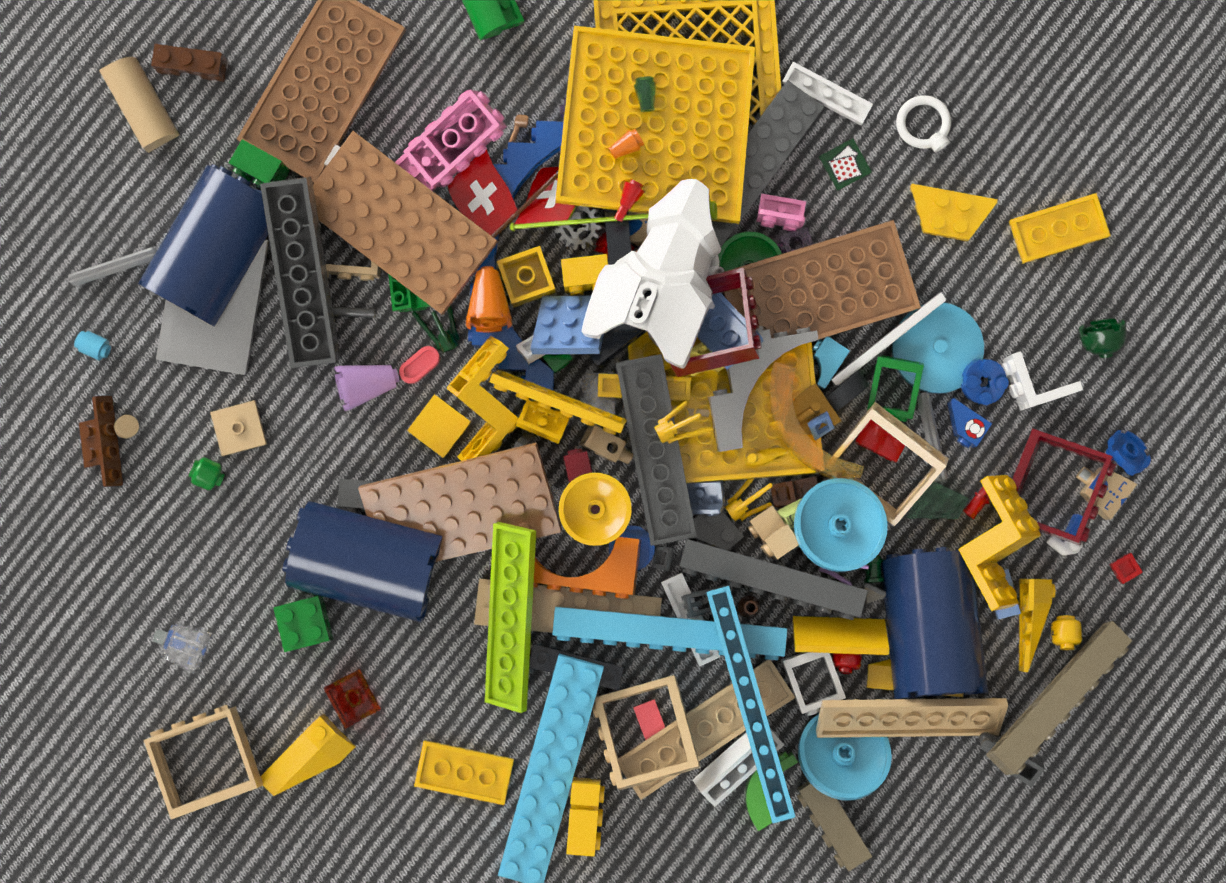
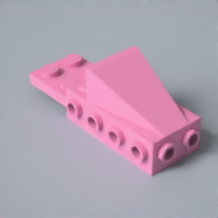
(453, 140)

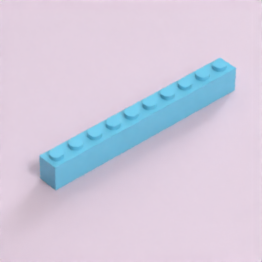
(661, 631)
(750, 704)

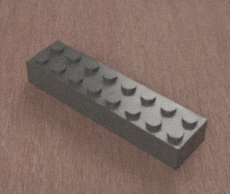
(300, 272)
(769, 577)

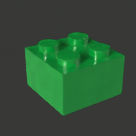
(257, 165)
(303, 623)

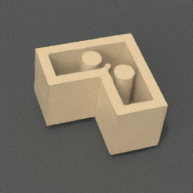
(773, 533)

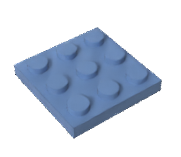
(560, 327)

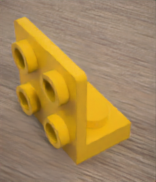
(542, 421)

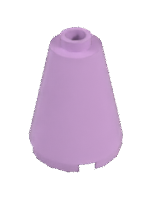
(364, 382)

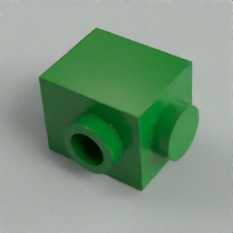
(557, 361)

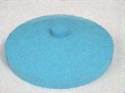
(944, 344)
(840, 525)
(843, 765)

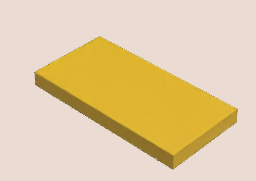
(1059, 228)
(840, 635)
(464, 772)

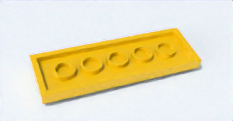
(548, 398)

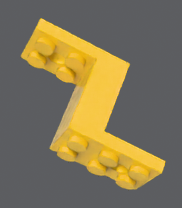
(467, 388)
(999, 542)

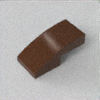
(791, 491)

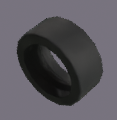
(847, 391)

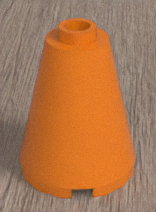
(488, 303)

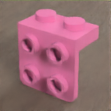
(781, 212)

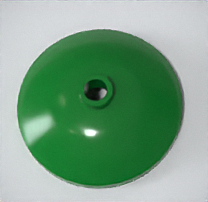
(746, 249)

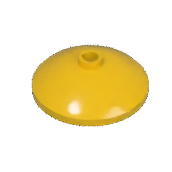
(577, 503)

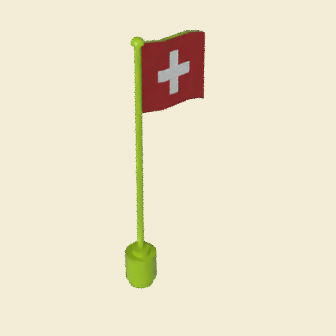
(545, 212)

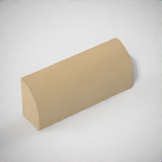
(139, 103)

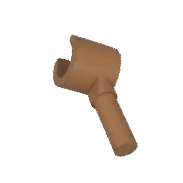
(520, 121)

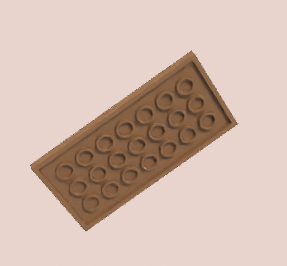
(321, 84)
(399, 223)
(832, 284)
(467, 499)

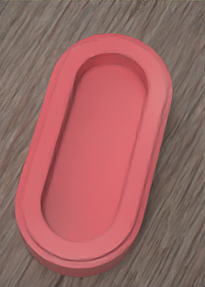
(419, 365)

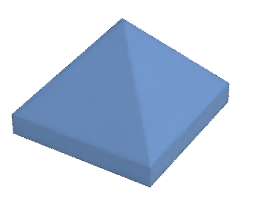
(814, 425)

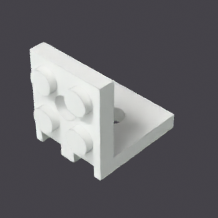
(1022, 387)

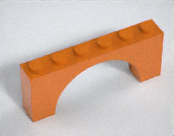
(615, 575)

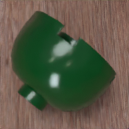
(1103, 337)

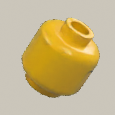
(1066, 632)

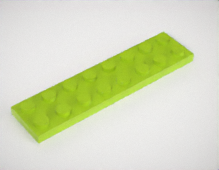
(510, 616)

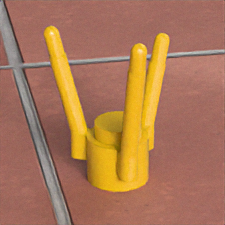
(667, 430)
(738, 508)

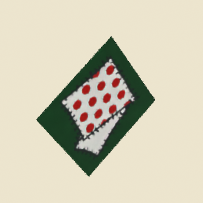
(845, 164)

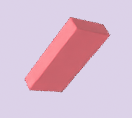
(649, 718)

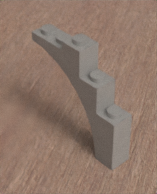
(729, 408)

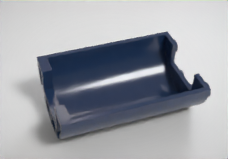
(209, 245)
(361, 561)
(933, 625)

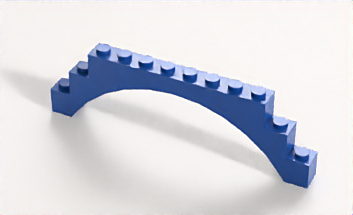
(522, 162)

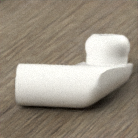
(1063, 547)

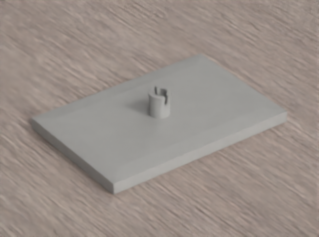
(228, 344)

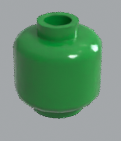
(206, 474)

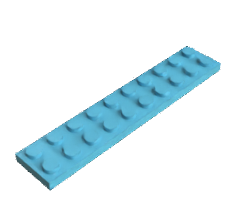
(550, 770)

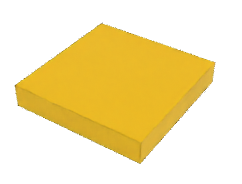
(439, 426)

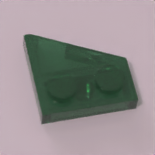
(938, 503)

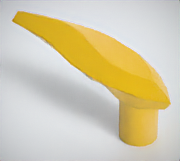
(765, 455)

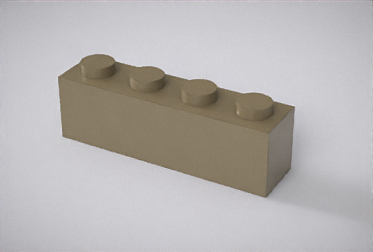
(836, 826)

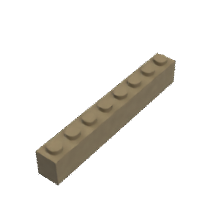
(1059, 698)

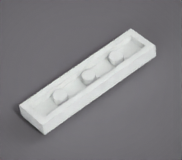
(829, 93)
(674, 589)

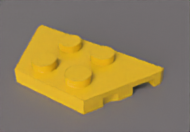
(950, 212)

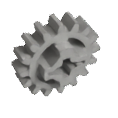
(578, 233)

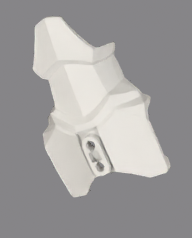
(672, 266)

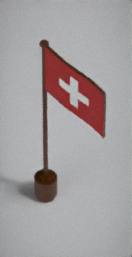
(485, 197)

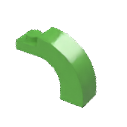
(755, 797)

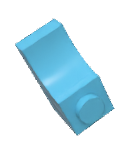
(829, 358)

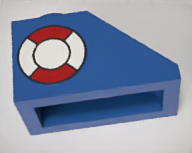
(967, 424)

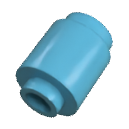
(92, 345)

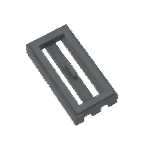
(689, 606)

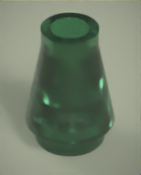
(645, 91)

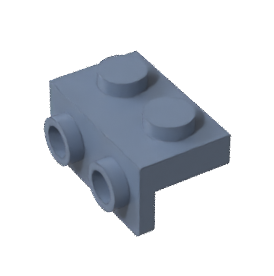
(706, 497)

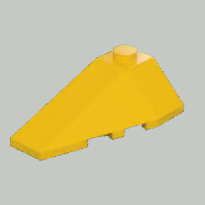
(313, 752)

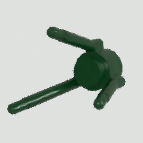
(446, 340)

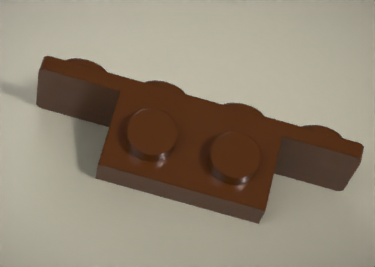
(101, 442)

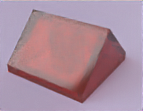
(352, 698)

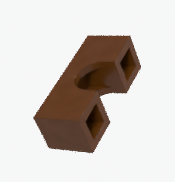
(174, 60)

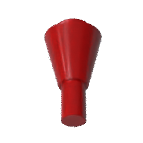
(631, 194)

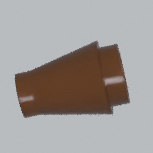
(744, 602)

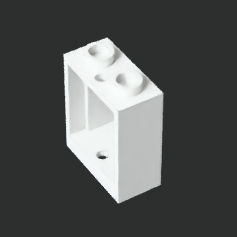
(800, 659)

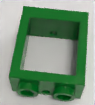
(899, 364)

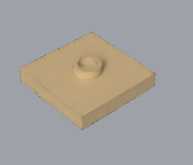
(238, 428)

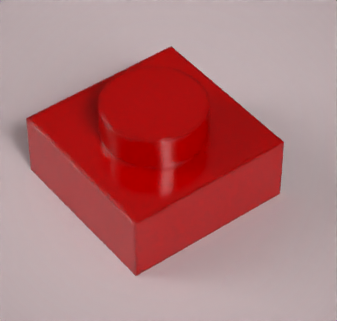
(1125, 568)

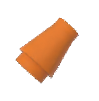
(626, 144)

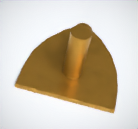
(811, 404)

